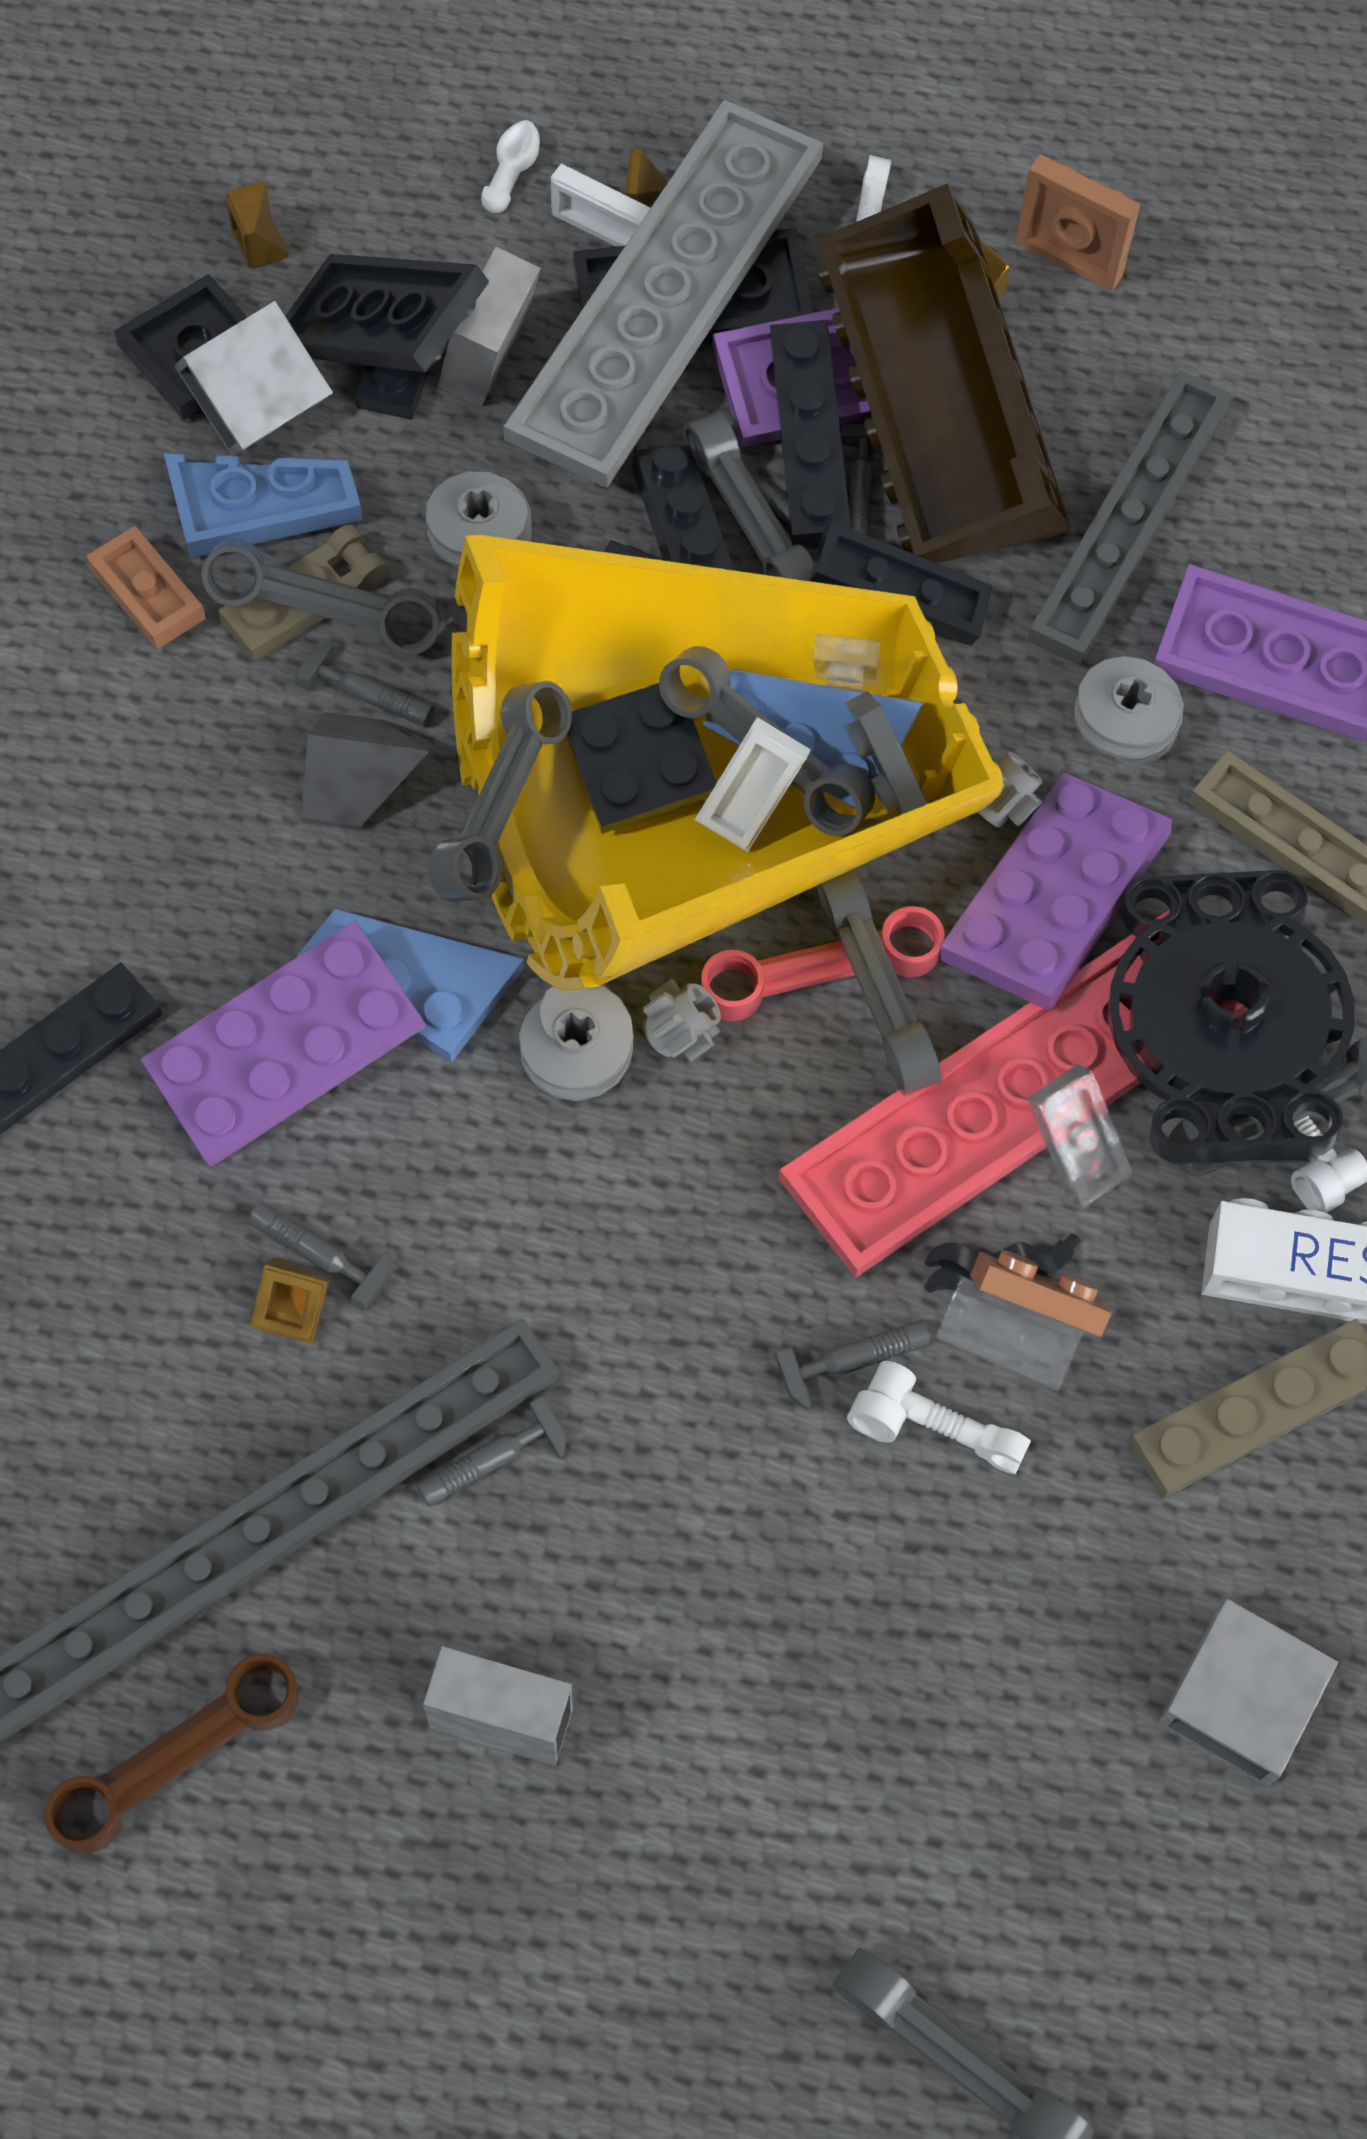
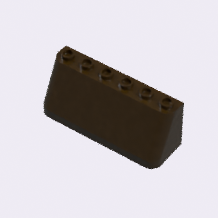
(940, 380)

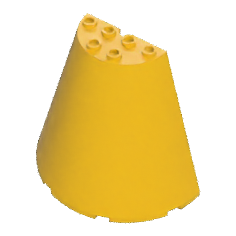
(610, 628)

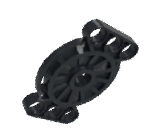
(1187, 1040)

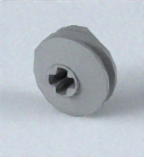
(475, 506)
(1129, 709)
(566, 1067)

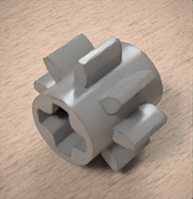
(1017, 794)
(681, 1020)

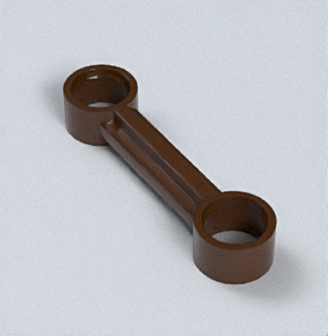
(171, 1754)

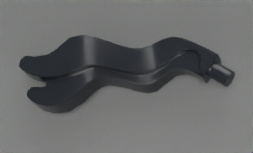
(958, 1261)

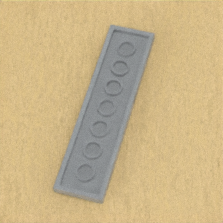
(663, 294)

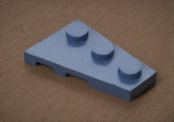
(259, 501)
(818, 718)
(443, 978)

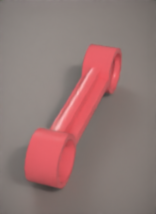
(818, 963)

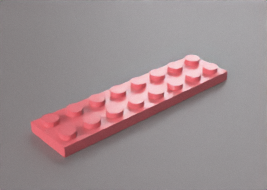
(948, 1142)

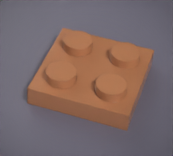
(1076, 222)

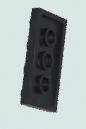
(768, 293)
(384, 310)

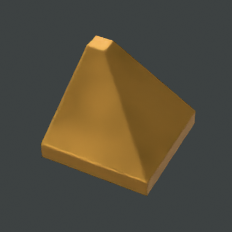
(643, 179)
(289, 1301)

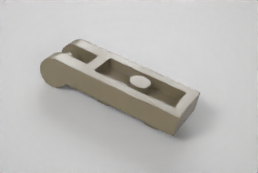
(266, 625)

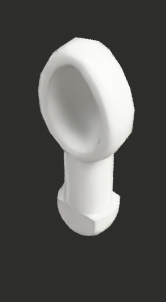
(515, 153)

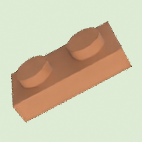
(145, 587)
(1016, 1281)

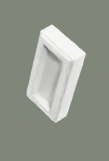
(595, 207)
(752, 784)

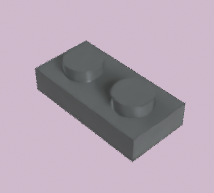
(873, 736)

